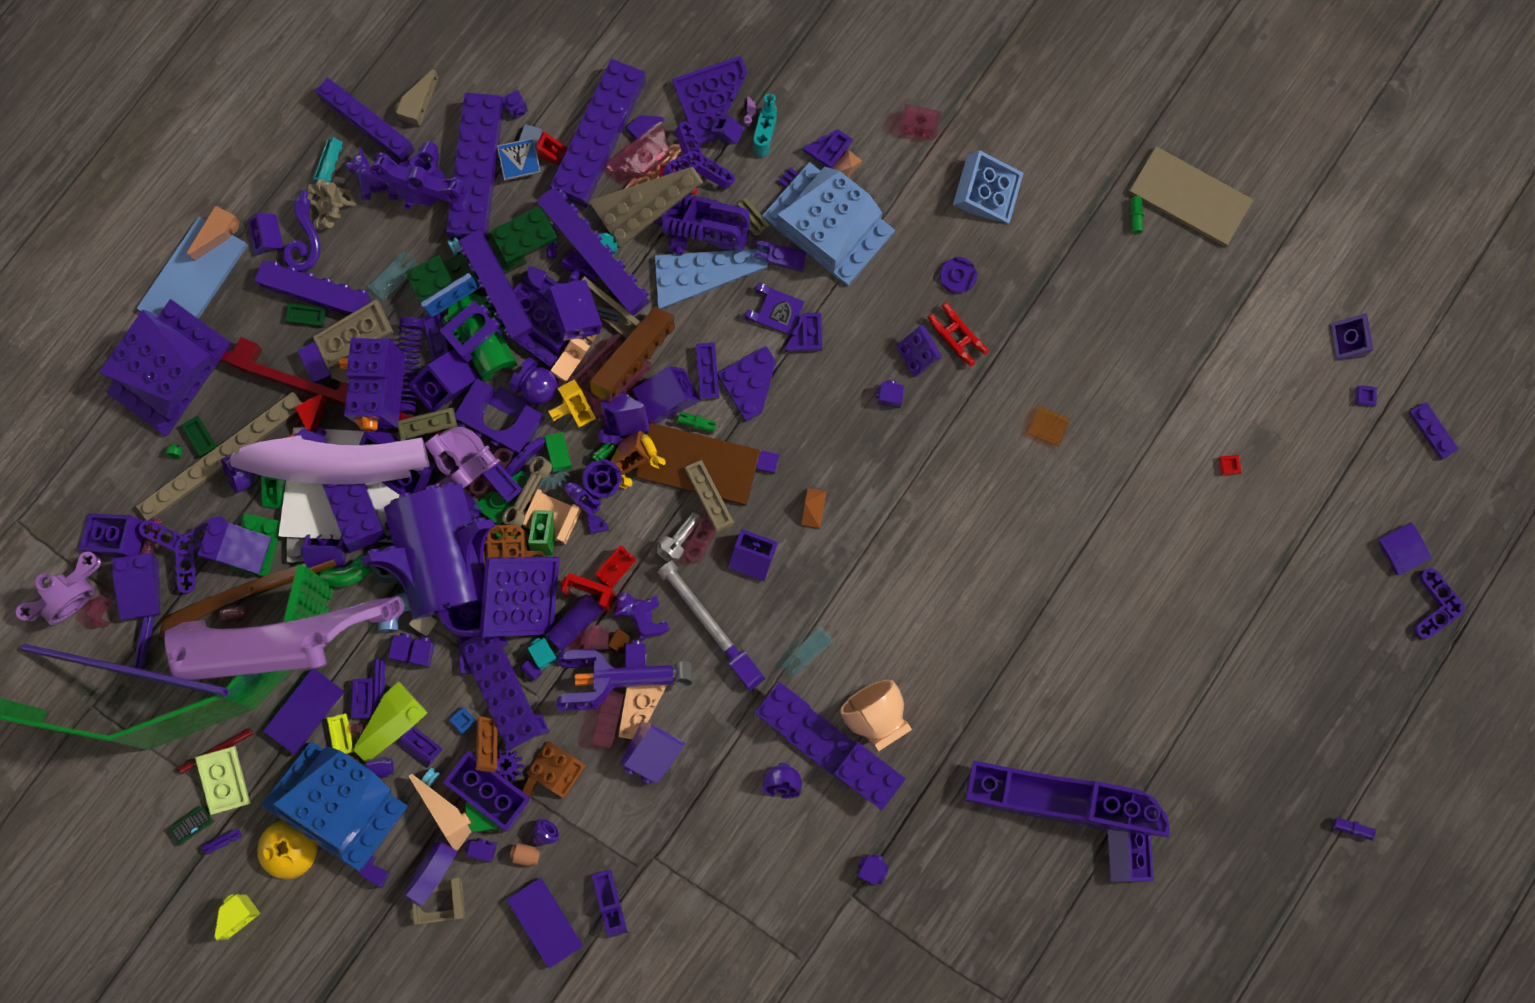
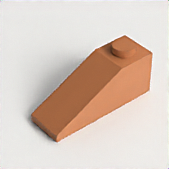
(214, 232)

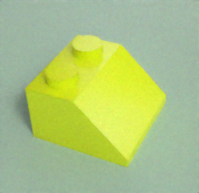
(234, 915)

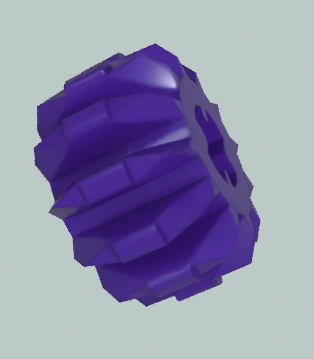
(512, 760)

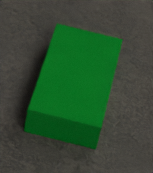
(558, 452)

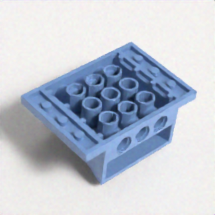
(830, 221)

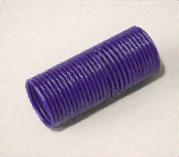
(578, 618)

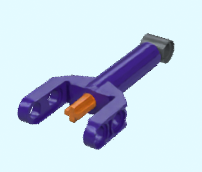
(607, 678)

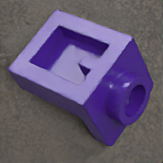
(515, 105)

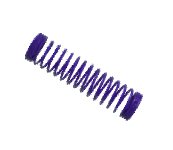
(405, 407)

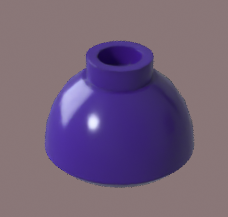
(545, 832)

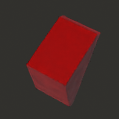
(550, 149)
(312, 411)

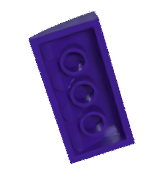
(542, 318)

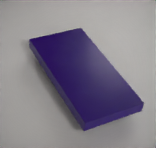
(304, 711)
(545, 923)

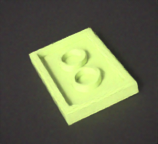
(222, 780)

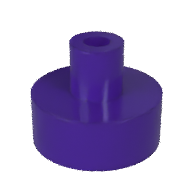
(678, 245)

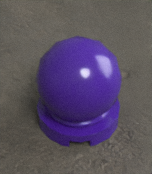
(536, 384)

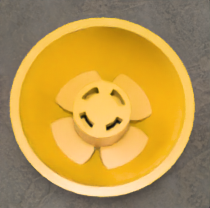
(295, 855)

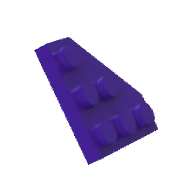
(749, 382)

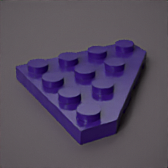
(709, 94)

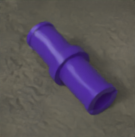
(1354, 828)

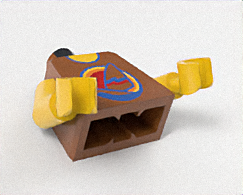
(633, 452)

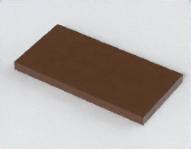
(728, 463)

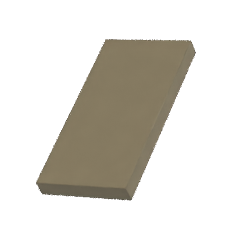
(364, 323)

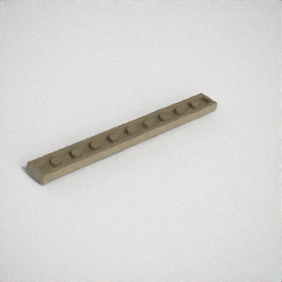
(211, 463)

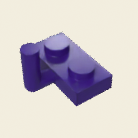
(579, 267)

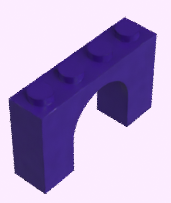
(515, 438)

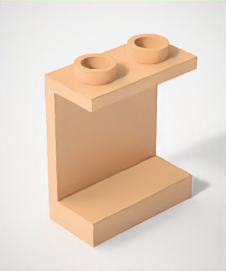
(564, 515)

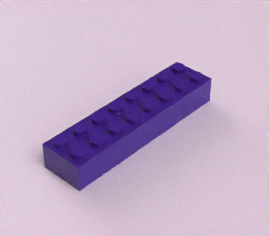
(599, 132)
(476, 164)

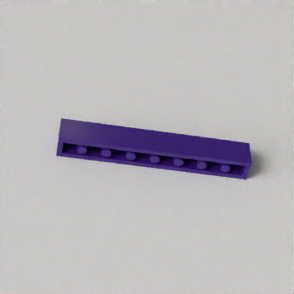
(593, 251)

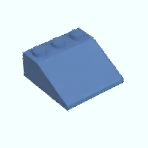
(988, 187)

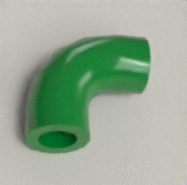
(347, 575)

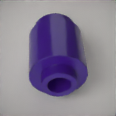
(380, 766)

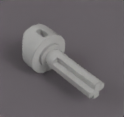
(672, 545)

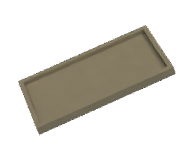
(1191, 196)

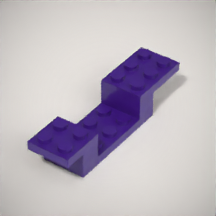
(829, 747)

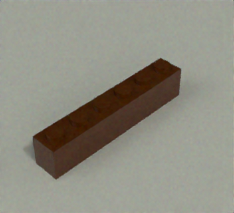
(632, 354)

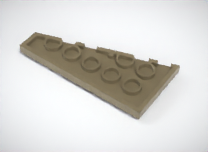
(637, 207)

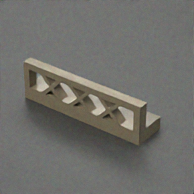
(626, 322)

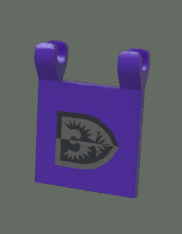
(778, 311)

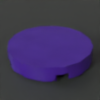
(958, 275)

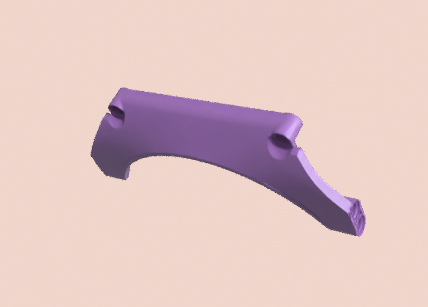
(295, 644)

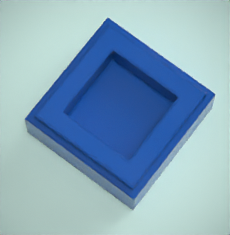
(462, 720)

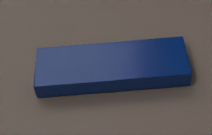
(450, 295)

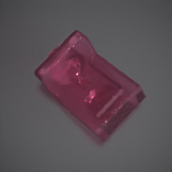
(98, 608)

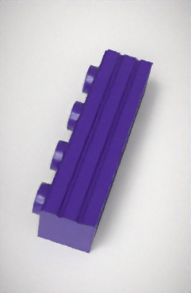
(537, 351)

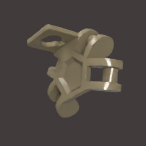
(328, 203)

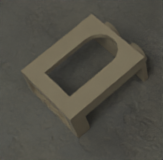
(422, 917)

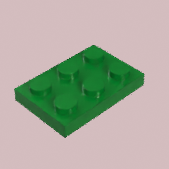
(266, 527)

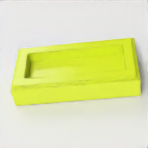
(340, 733)

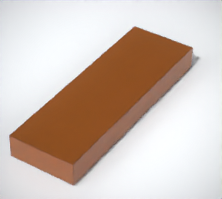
(486, 744)

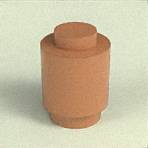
(525, 855)

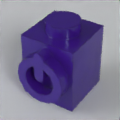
(872, 869)

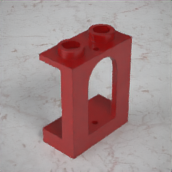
(607, 593)

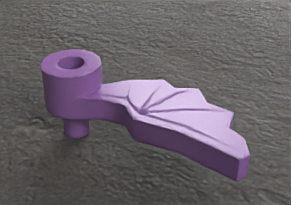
(751, 111)

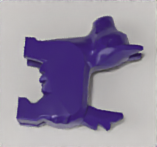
(366, 180)

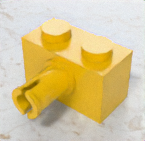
(574, 404)

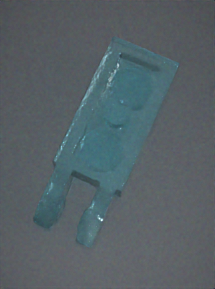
(392, 276)
(810, 649)

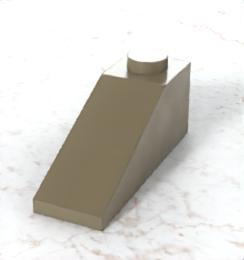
(415, 102)

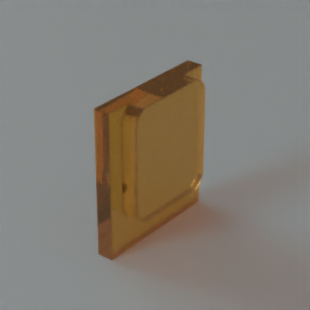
(1048, 426)

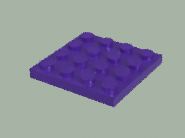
(519, 596)

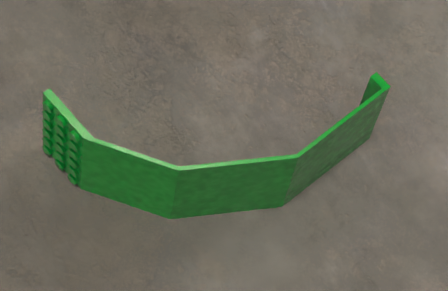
(246, 692)

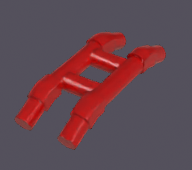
(957, 323)

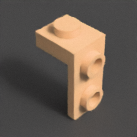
(569, 359)

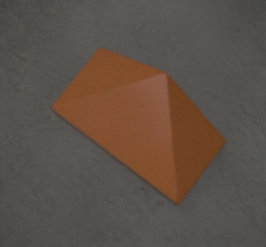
(813, 508)

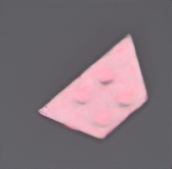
(642, 154)

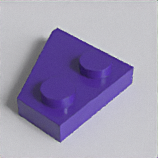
(829, 148)
(807, 334)

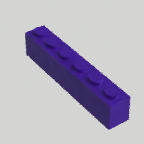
(365, 120)
(496, 285)
(310, 289)

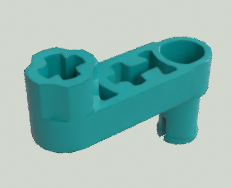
(763, 136)

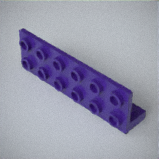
(502, 690)

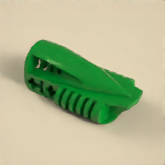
(491, 354)

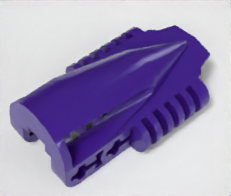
(708, 222)

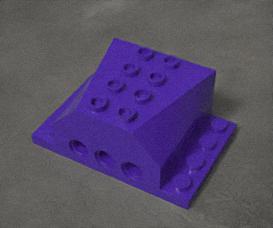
(163, 364)

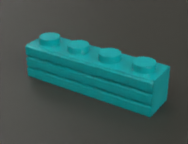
(328, 159)

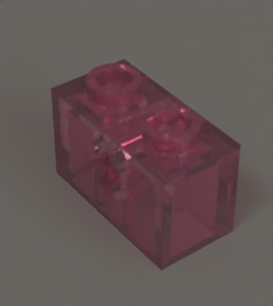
(915, 114)

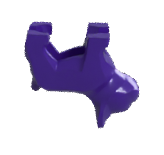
(640, 613)

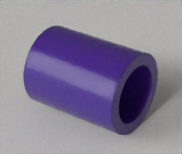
(531, 670)

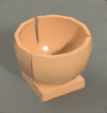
(877, 713)

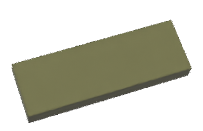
(427, 424)

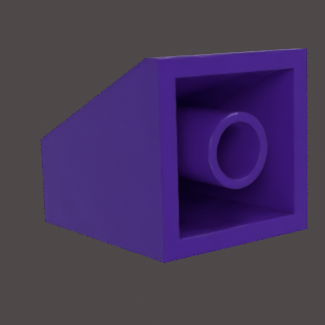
(443, 380)
(666, 394)
(651, 753)

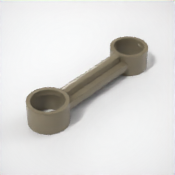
(527, 491)

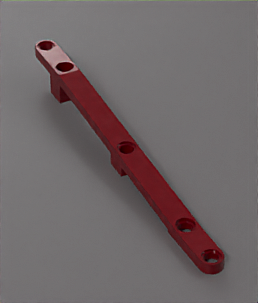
(245, 357)

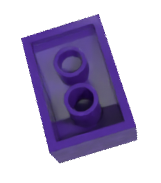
(112, 535)
(234, 546)
(137, 586)

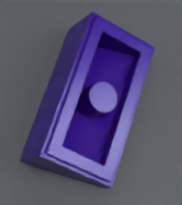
(419, 746)

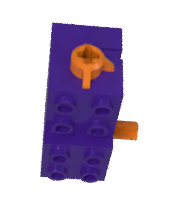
(374, 383)

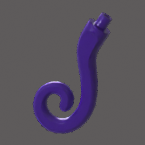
(302, 214)

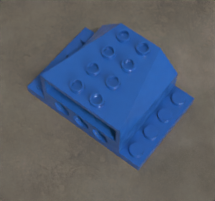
(336, 804)

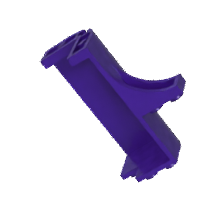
(434, 549)

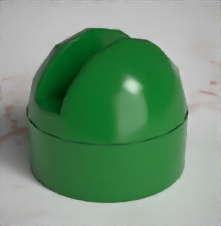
(173, 451)

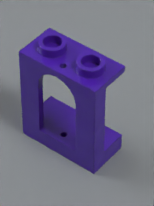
(490, 327)

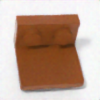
(556, 769)

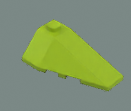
(391, 719)

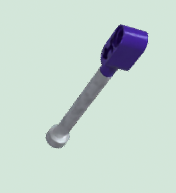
(739, 661)

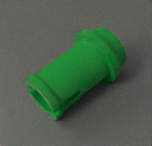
(602, 453)

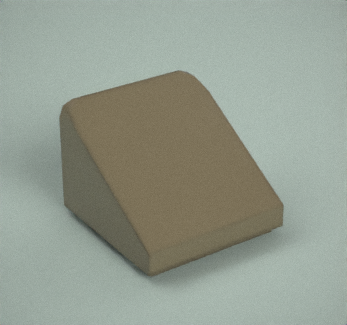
(423, 625)

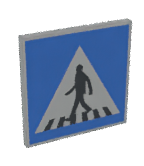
(518, 159)

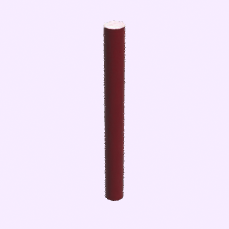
(227, 744)

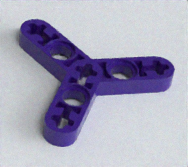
(686, 134)
(175, 545)

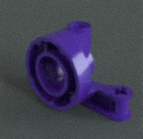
(419, 178)

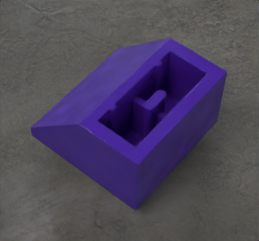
(625, 415)
(753, 555)

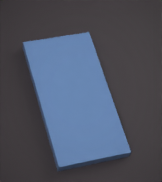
(191, 281)

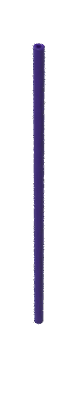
(126, 670)

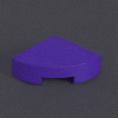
(536, 276)
(596, 524)

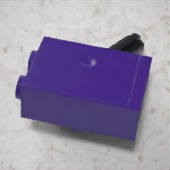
(576, 310)

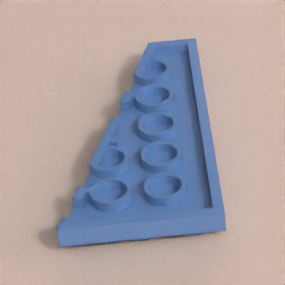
(701, 272)

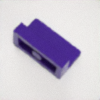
(264, 232)

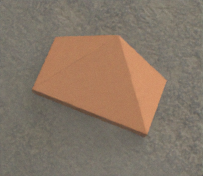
(848, 163)

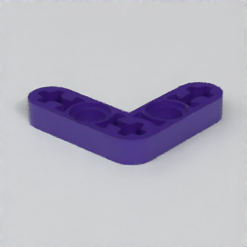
(1444, 610)

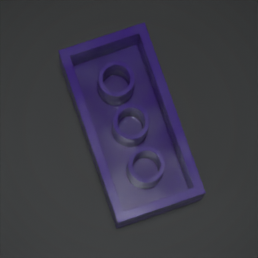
(355, 514)

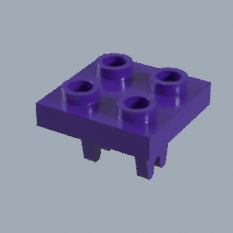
(919, 351)

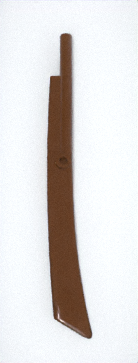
(234, 595)

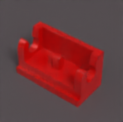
(615, 567)

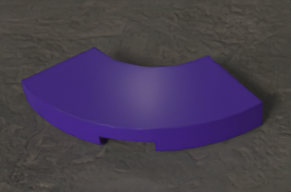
(528, 452)

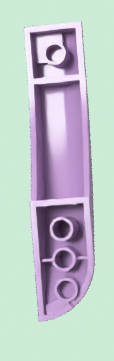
(331, 463)

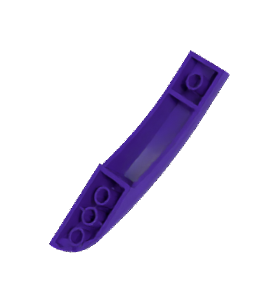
(1066, 800)

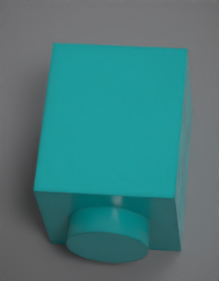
(542, 653)

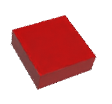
(1229, 465)

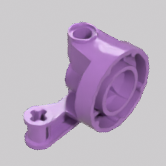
(460, 455)
(63, 594)

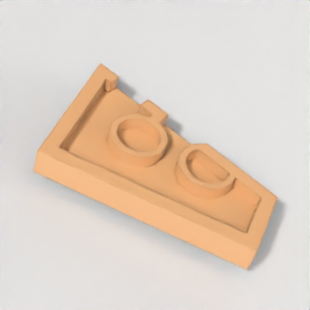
(639, 707)

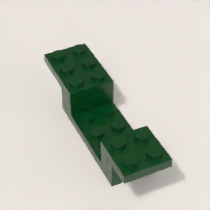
(509, 244)

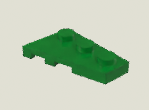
(495, 505)

